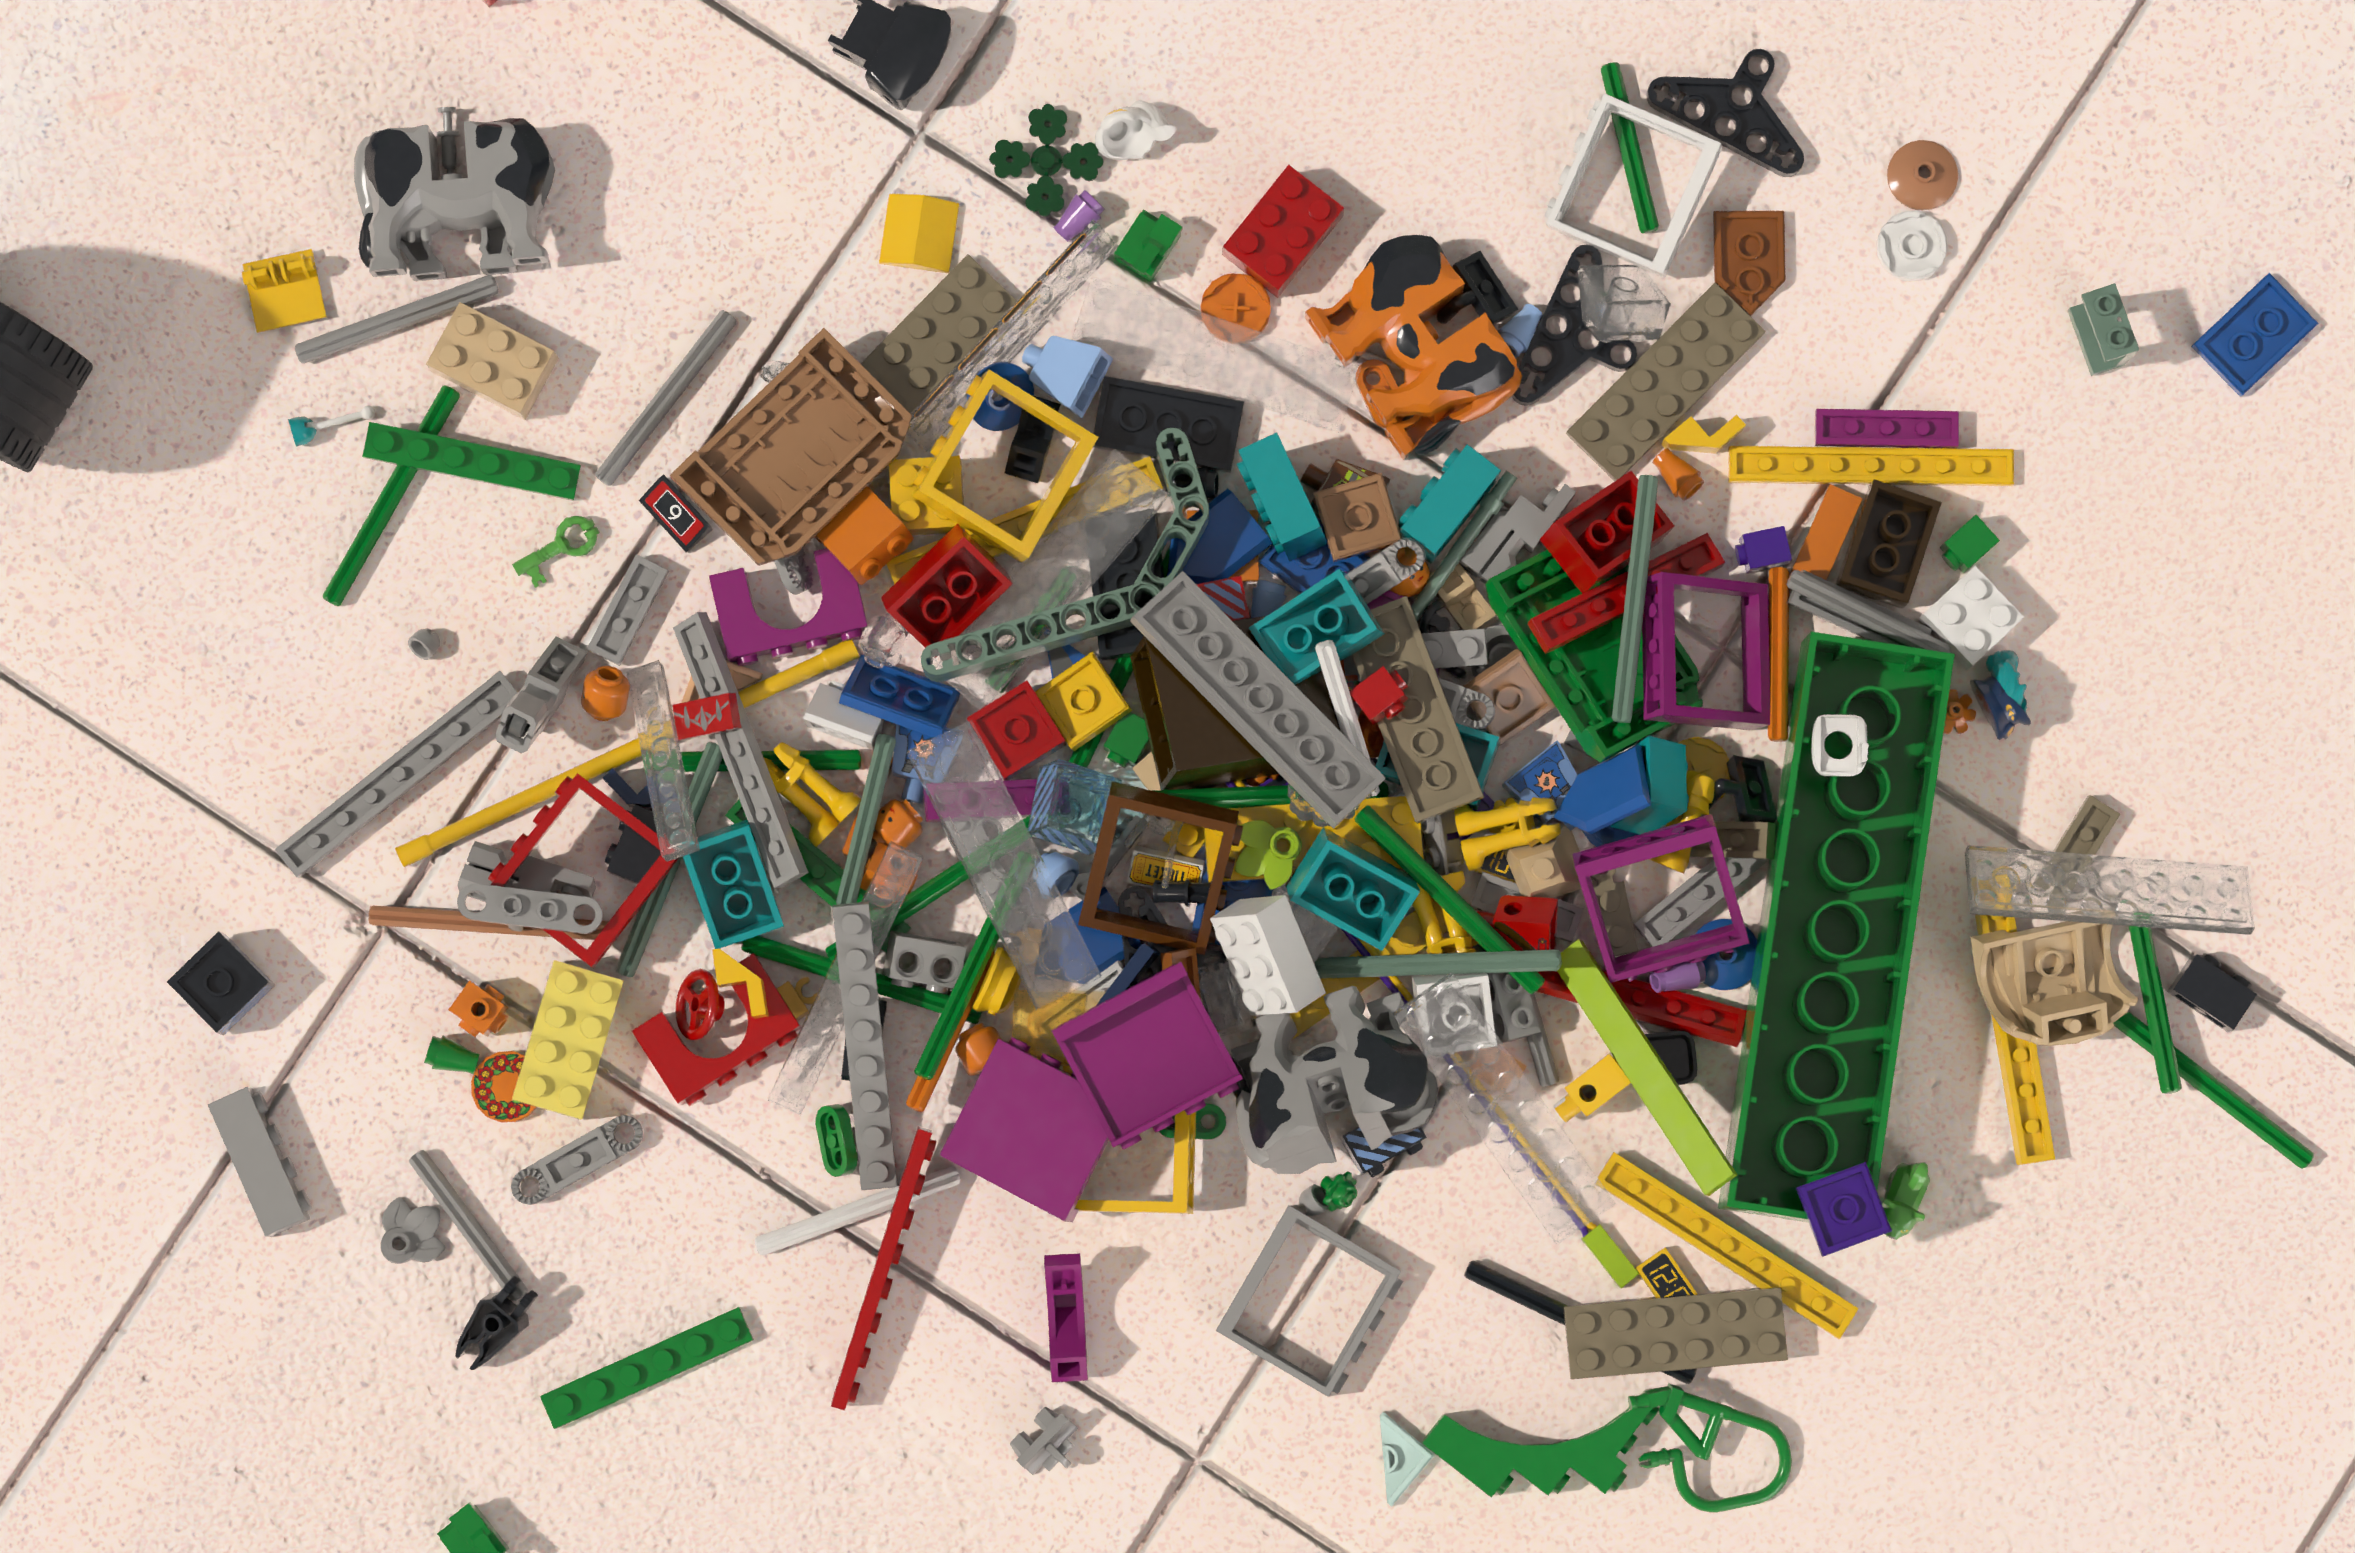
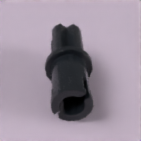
(1181, 892)

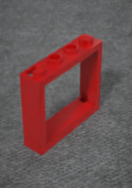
(544, 820)

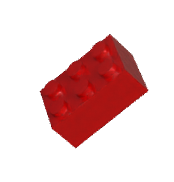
(1283, 231)
(1597, 535)
(946, 589)

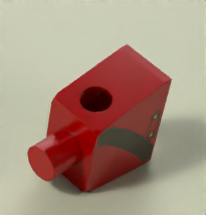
(1525, 922)

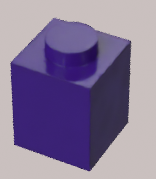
(1763, 549)

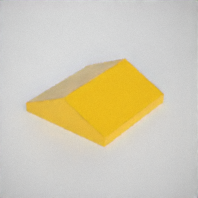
(919, 232)

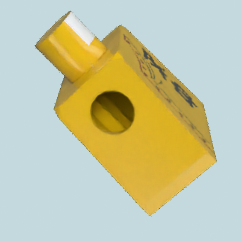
(1604, 1076)

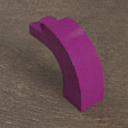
(1066, 1317)

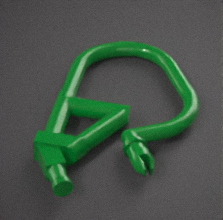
(1669, 1400)

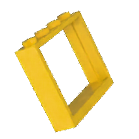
(944, 447)
(1182, 1178)

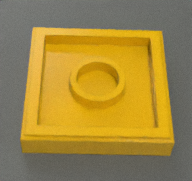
(1083, 701)

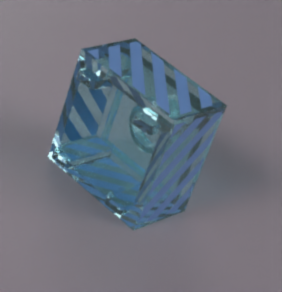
(1069, 805)

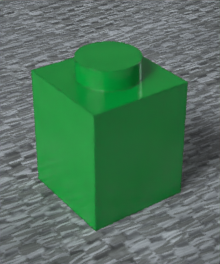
(1968, 545)
(1127, 740)

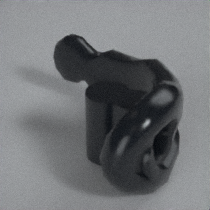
(1431, 617)

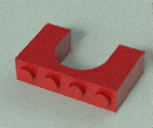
(690, 1074)

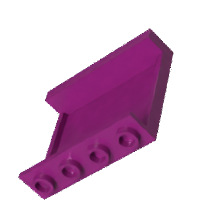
(1147, 1056)
(1029, 1130)

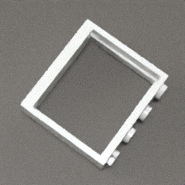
(1585, 147)

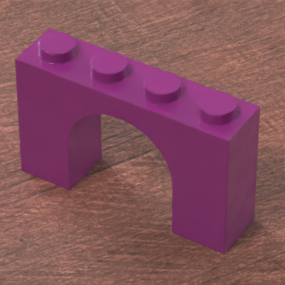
(750, 637)

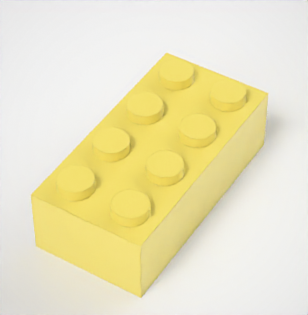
(567, 1040)

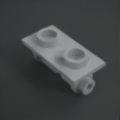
(1441, 853)

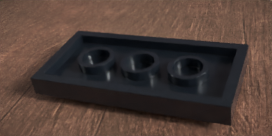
(1137, 412)
(1121, 574)

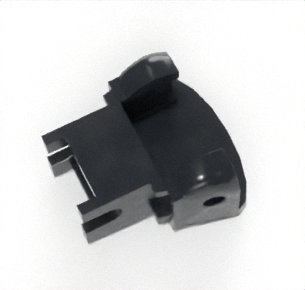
(895, 47)

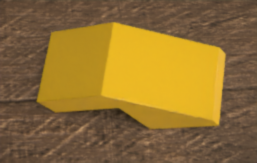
(1693, 438)
(731, 973)

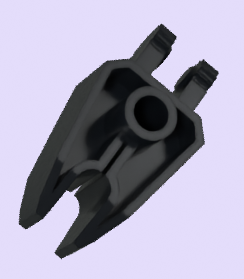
(495, 1323)

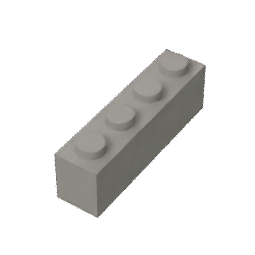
(259, 1161)

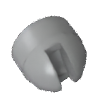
(424, 643)
(1312, 1200)

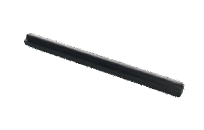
(1537, 1302)

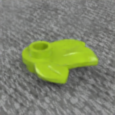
(1262, 854)

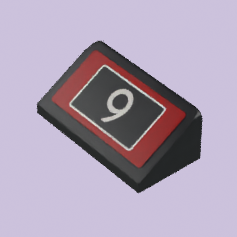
(675, 513)

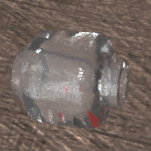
(884, 641)

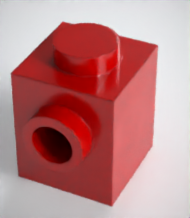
(1381, 695)

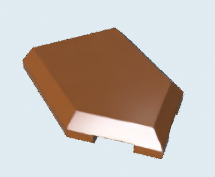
(1749, 255)

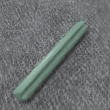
(866, 819)

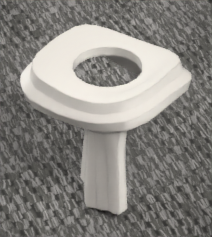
(1856, 729)

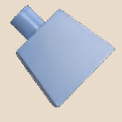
(1068, 371)

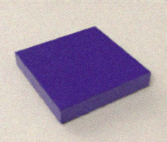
(1843, 1209)

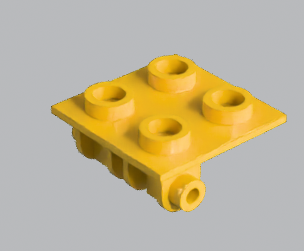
(284, 290)

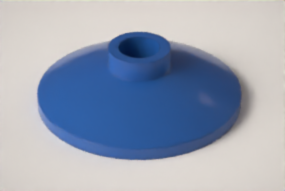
(999, 412)
(1729, 973)

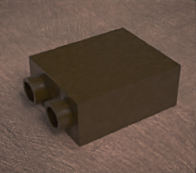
(1189, 735)

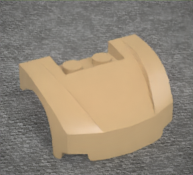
(2051, 982)

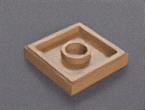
(1357, 517)
(1515, 694)

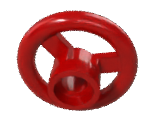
(705, 1006)

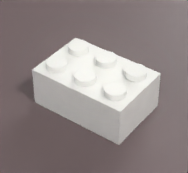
(1267, 955)

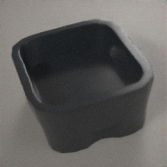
(1677, 1053)

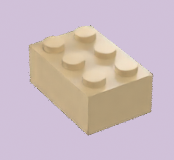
(492, 361)

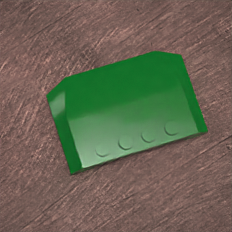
(1584, 671)

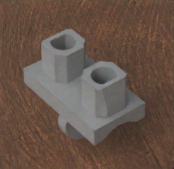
(1049, 1446)

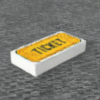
(1150, 863)

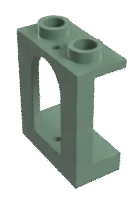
(2101, 336)

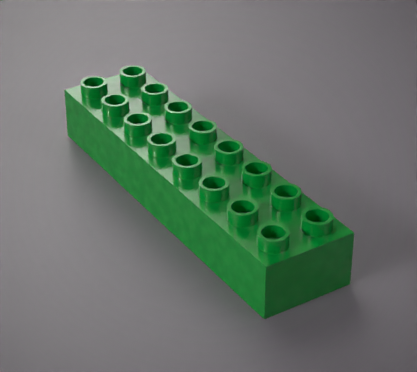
(1836, 924)

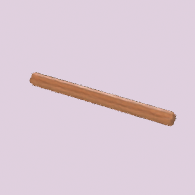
(457, 922)

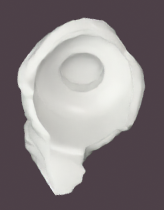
(1132, 131)

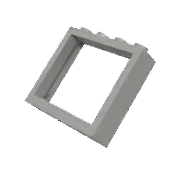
(1370, 1319)

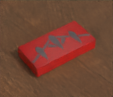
(706, 716)

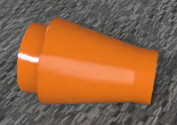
(1679, 475)

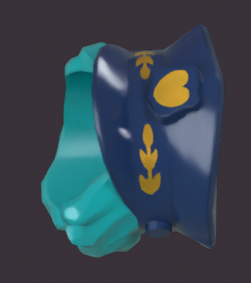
(2001, 694)

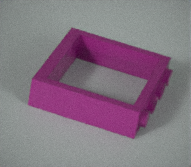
(1659, 653)
(1644, 847)

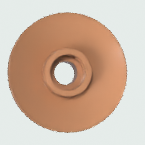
(1910, 187)

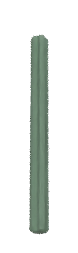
(1635, 599)
(651, 909)
(1439, 964)

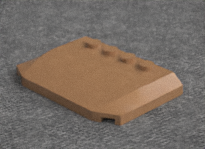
(796, 452)

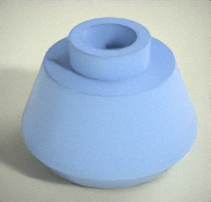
(1062, 870)

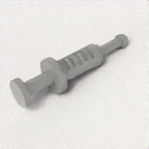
(448, 139)

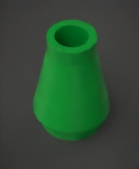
(450, 1056)

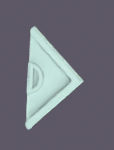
(1402, 1458)

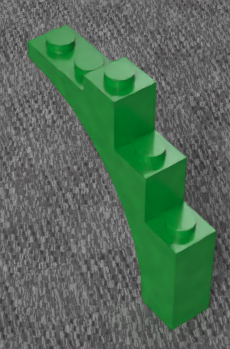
(1545, 1466)

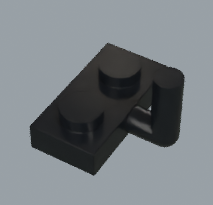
(1480, 290)
(1750, 789)

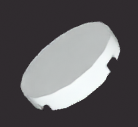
(1911, 245)

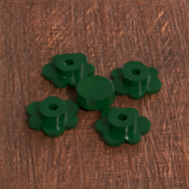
(1046, 160)

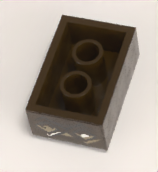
(1888, 544)

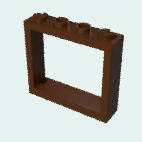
(1174, 809)

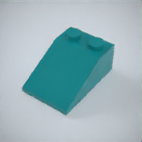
(1321, 613)

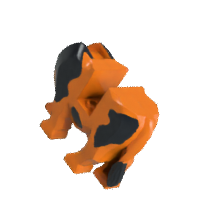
(1443, 381)

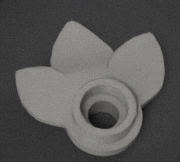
(415, 1229)

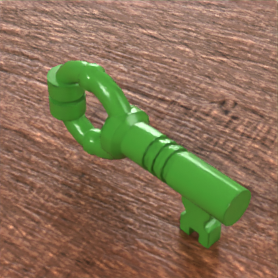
(530, 563)

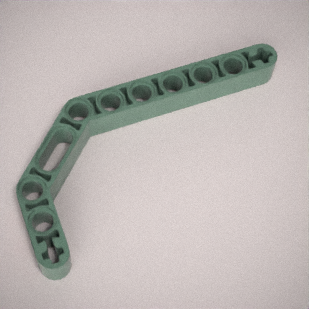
(1090, 607)

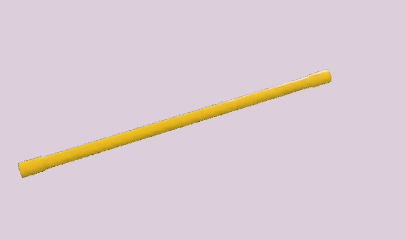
(428, 844)

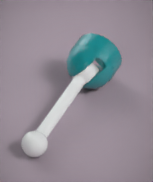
(305, 429)

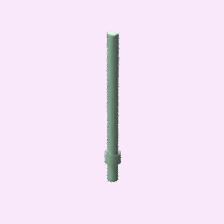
(1490, 505)

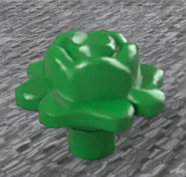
(1339, 1191)

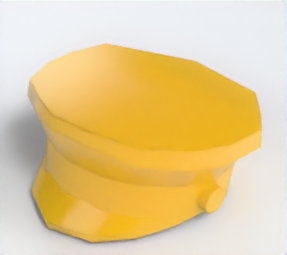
(998, 986)

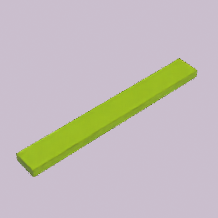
(1645, 1069)

